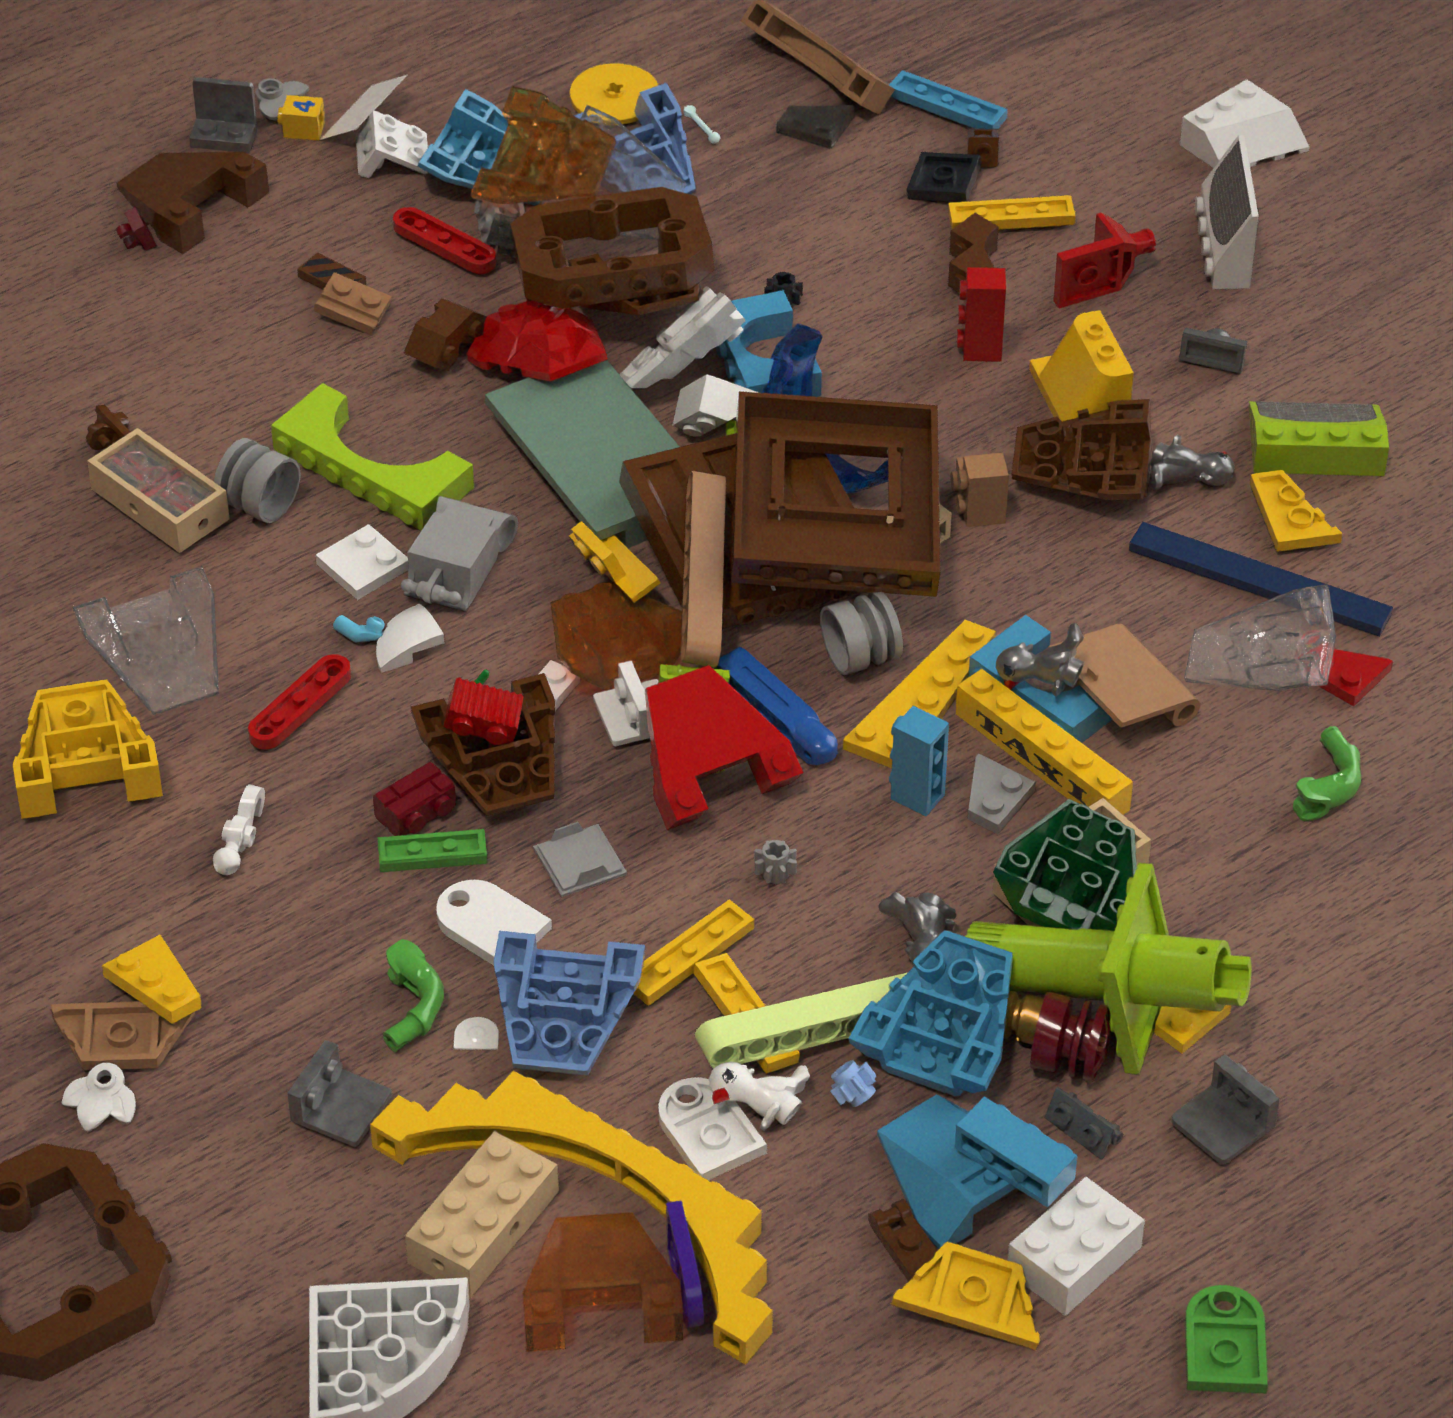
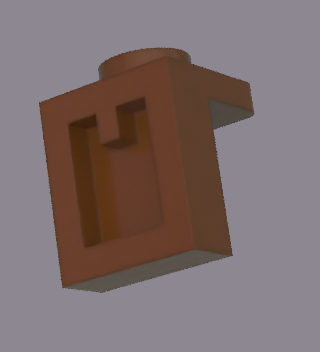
(984, 143)

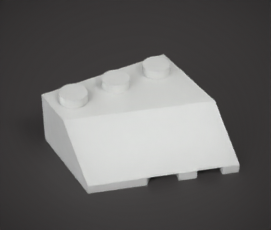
(1247, 111)

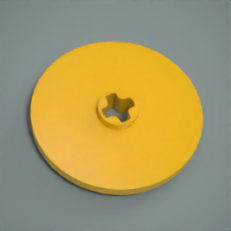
(611, 89)

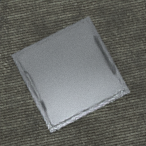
(579, 858)

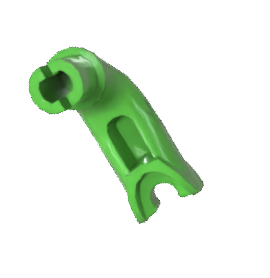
(1331, 791)
(412, 970)

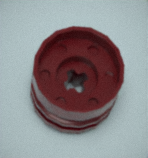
(1070, 1036)

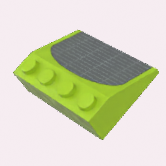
(1318, 438)

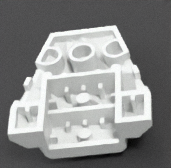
(690, 337)

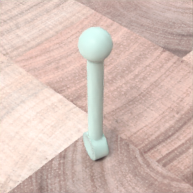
(690, 111)

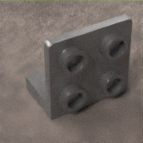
(223, 115)
(335, 1099)

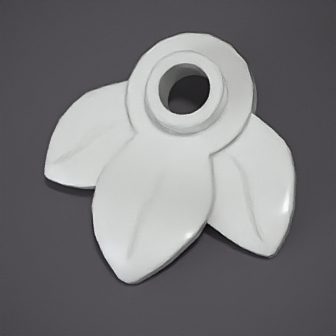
(99, 1100)

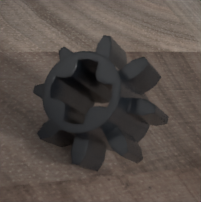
(786, 282)

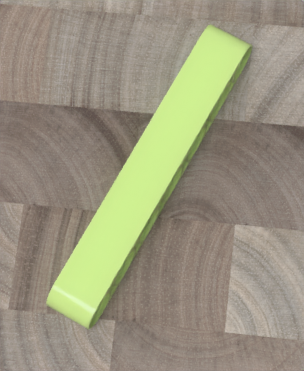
(788, 1024)

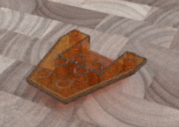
(607, 628)

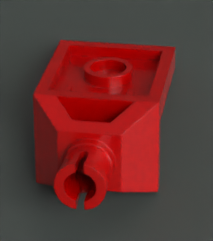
(1101, 265)

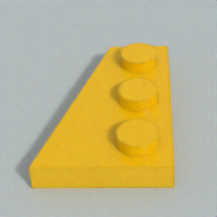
(1288, 515)
(154, 979)

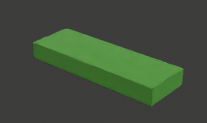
(432, 850)

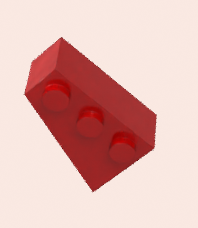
(982, 314)

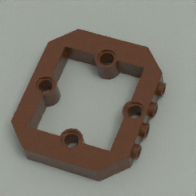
(680, 265)
(106, 1314)

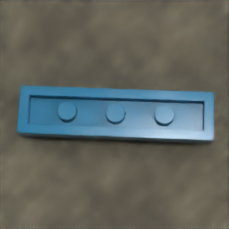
(947, 102)

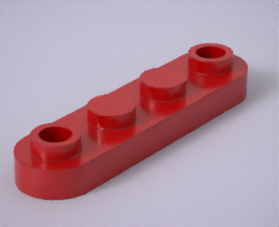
(444, 240)
(299, 701)

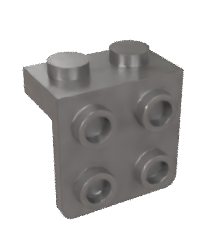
(1229, 1112)

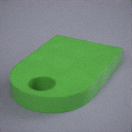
(1228, 1346)

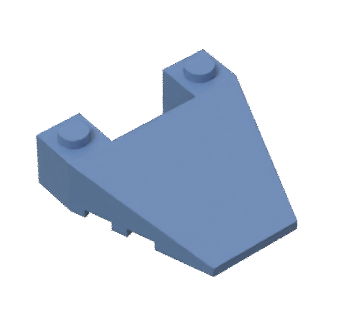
(663, 131)

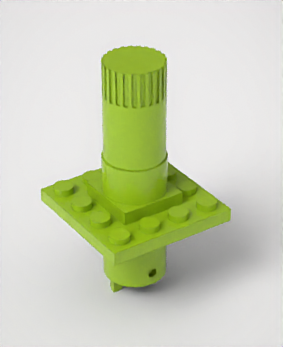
(1126, 968)

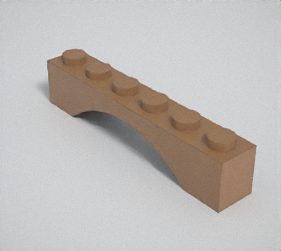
(818, 55)

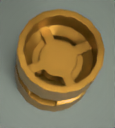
(1022, 1017)

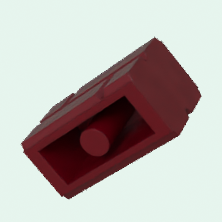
(415, 800)

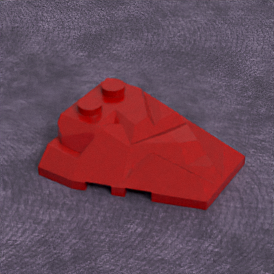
(538, 341)

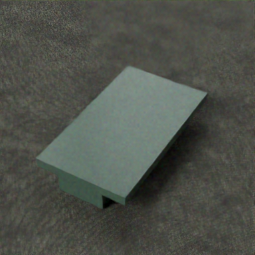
(579, 437)

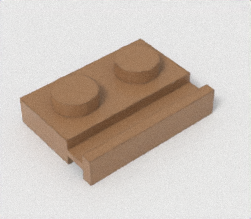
(352, 303)

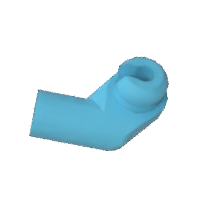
(359, 633)

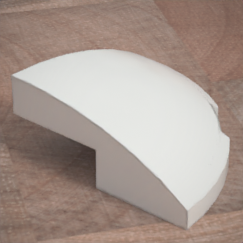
(406, 634)

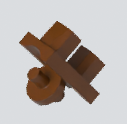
(107, 428)

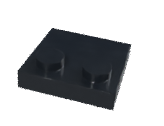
(944, 177)

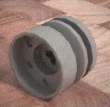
(258, 479)
(861, 632)

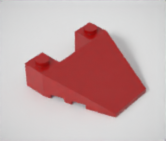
(705, 727)

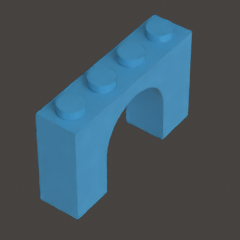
(766, 318)
(1071, 710)

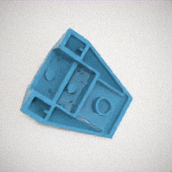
(466, 142)

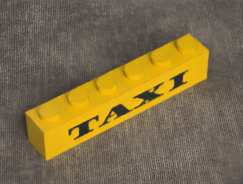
(1040, 743)

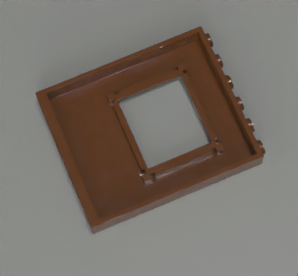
(836, 544)

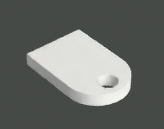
(484, 915)
(705, 1134)

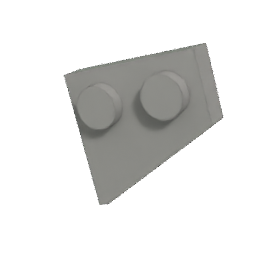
(996, 794)

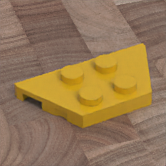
(972, 1293)

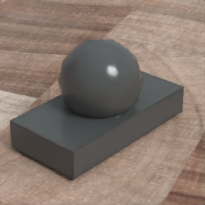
(1213, 349)

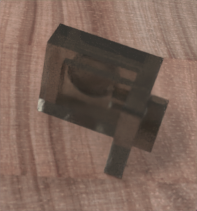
(501, 236)

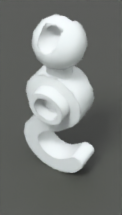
(239, 832)

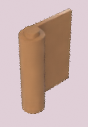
(1130, 679)

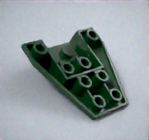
(1069, 869)

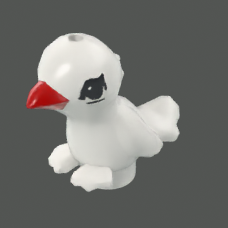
(768, 1096)

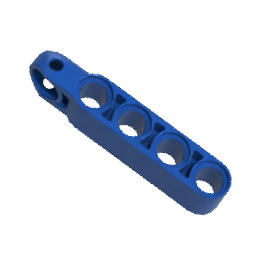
(780, 707)

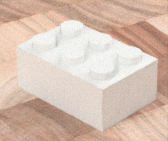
(1076, 1245)

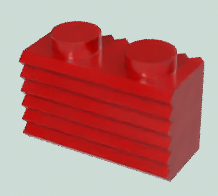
(483, 712)

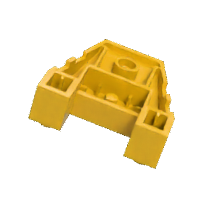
(82, 739)

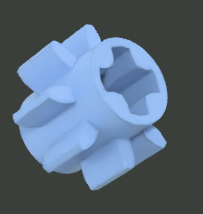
(853, 1083)

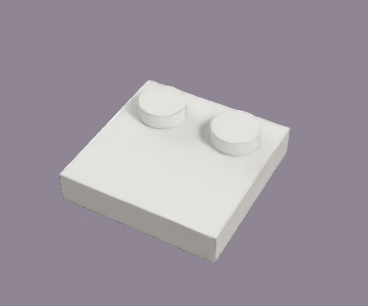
(362, 561)

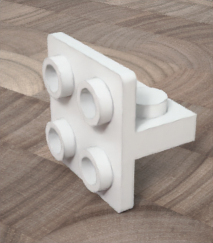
(625, 706)

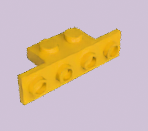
(616, 561)

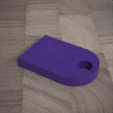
(684, 1264)

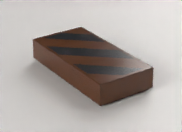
(321, 268)

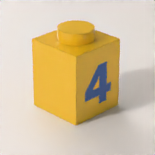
(302, 117)

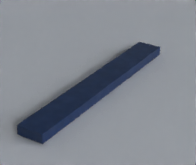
(1253, 575)

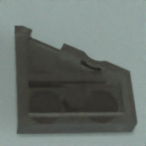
(816, 123)

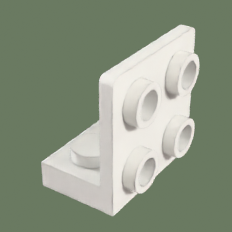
(389, 139)

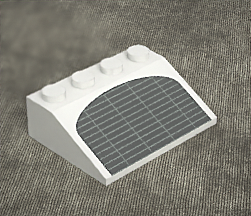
(1228, 219)

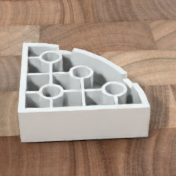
(383, 1345)

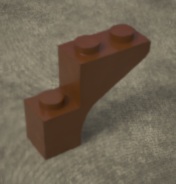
(971, 246)

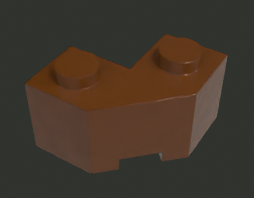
(438, 337)

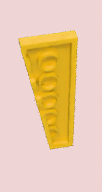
(928, 687)

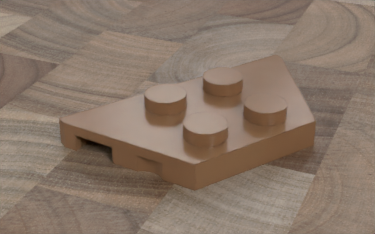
(117, 1033)

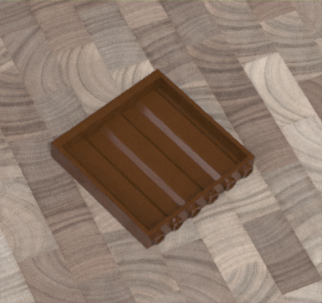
(658, 497)

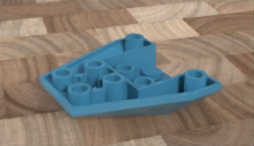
(934, 1176)

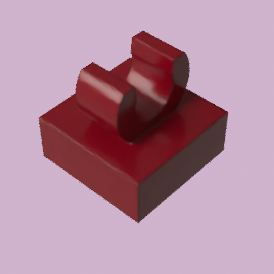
(137, 230)

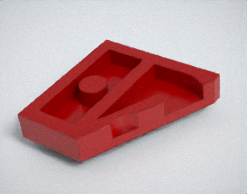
(1355, 675)

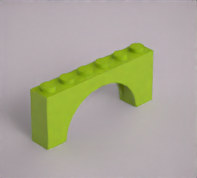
(406, 491)

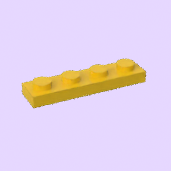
(1017, 212)
(700, 942)
(735, 995)

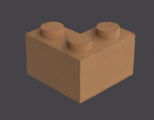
(981, 488)

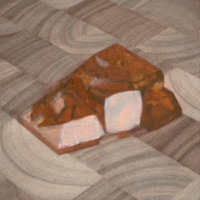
(544, 154)

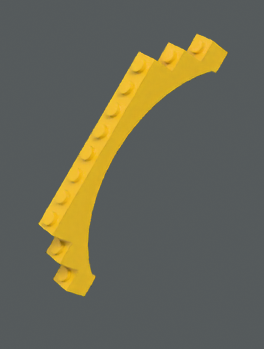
(552, 1126)

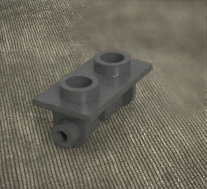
(1082, 1123)

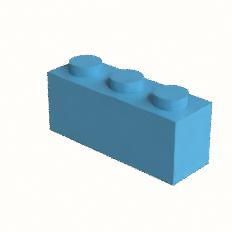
(919, 760)
(1016, 1151)

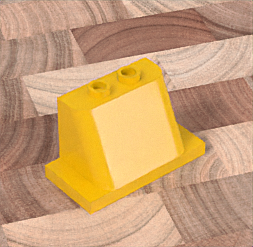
(1084, 369)

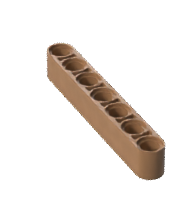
(703, 569)

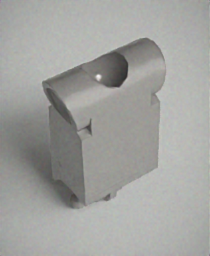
(456, 552)

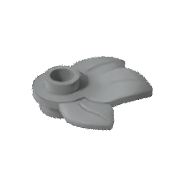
(273, 93)

